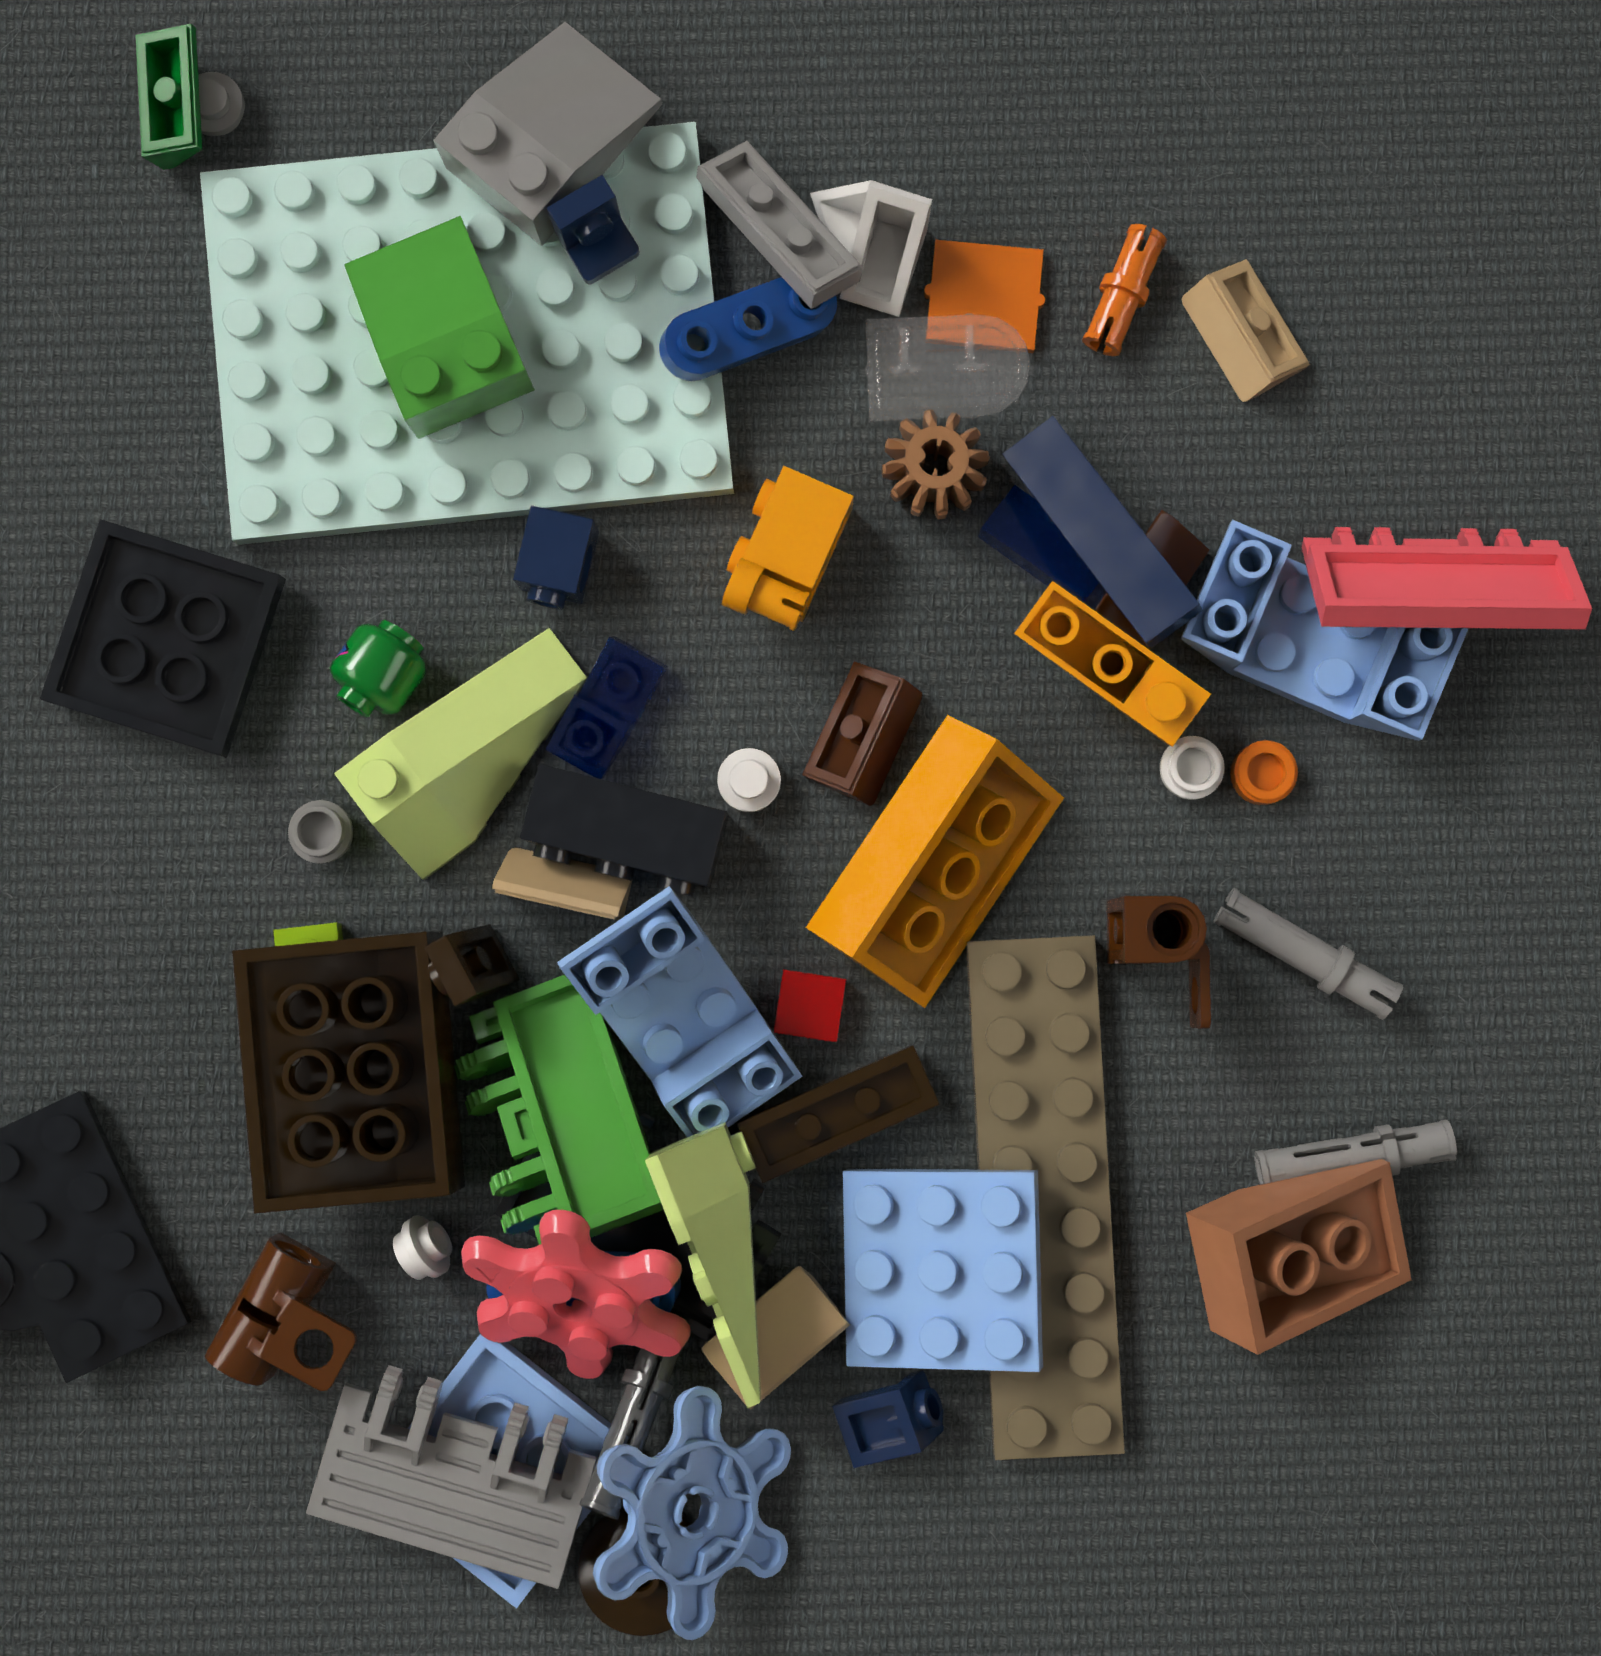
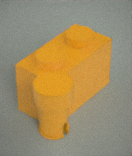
(789, 548)

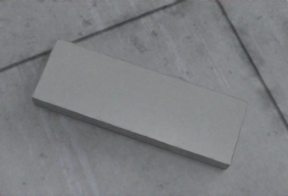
(779, 224)

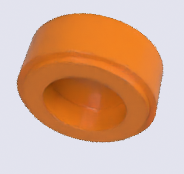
(1264, 772)

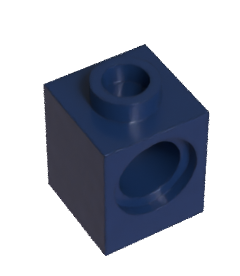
(555, 557)

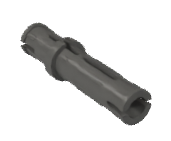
(658, 1389)

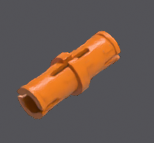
(1124, 289)

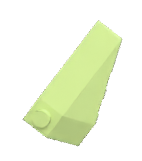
(453, 763)
(710, 1208)

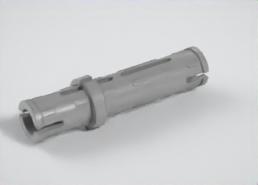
(1330, 966)
(1399, 1146)

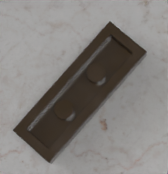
(838, 1113)

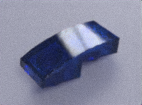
(607, 708)

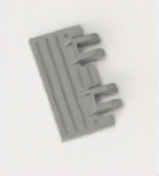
(449, 1487)

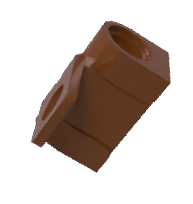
(1132, 942)
(272, 1316)

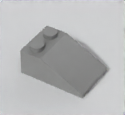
(545, 128)

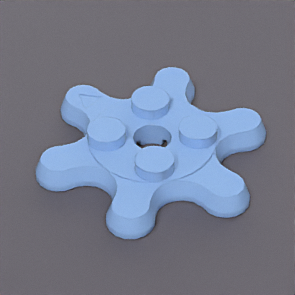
(728, 1520)

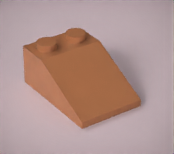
(1298, 1252)

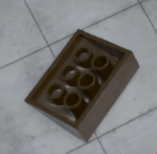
(347, 1073)

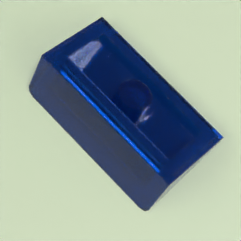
(1034, 543)

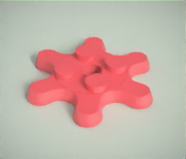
(610, 1289)

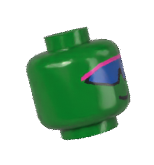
(378, 669)

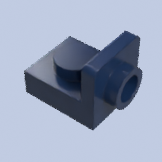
(593, 230)
(890, 1420)

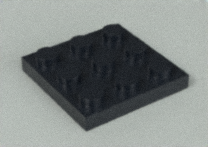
(163, 638)

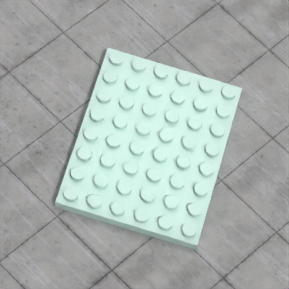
(312, 415)

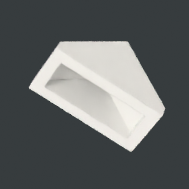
(882, 232)

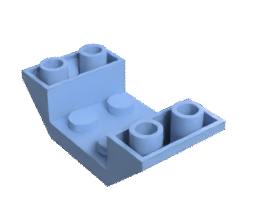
(1267, 631)
(681, 1014)

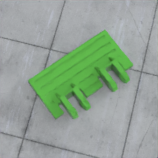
(564, 1103)

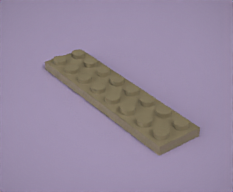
(1045, 1112)

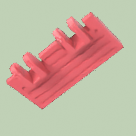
(1445, 582)

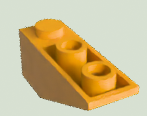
(1112, 664)

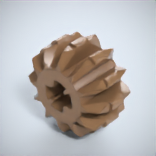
(935, 440)

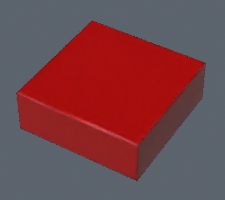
(809, 1005)

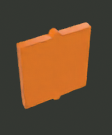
(988, 283)

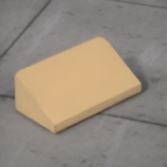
(1244, 330)
(562, 885)
(792, 1327)

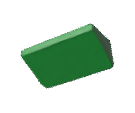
(169, 95)

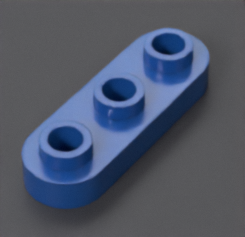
(728, 338)

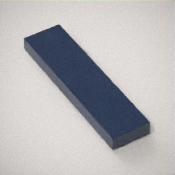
(1102, 533)

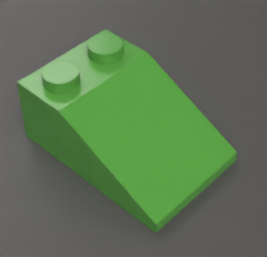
(437, 328)

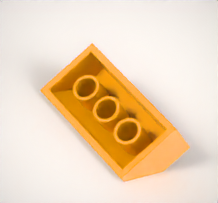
(936, 860)

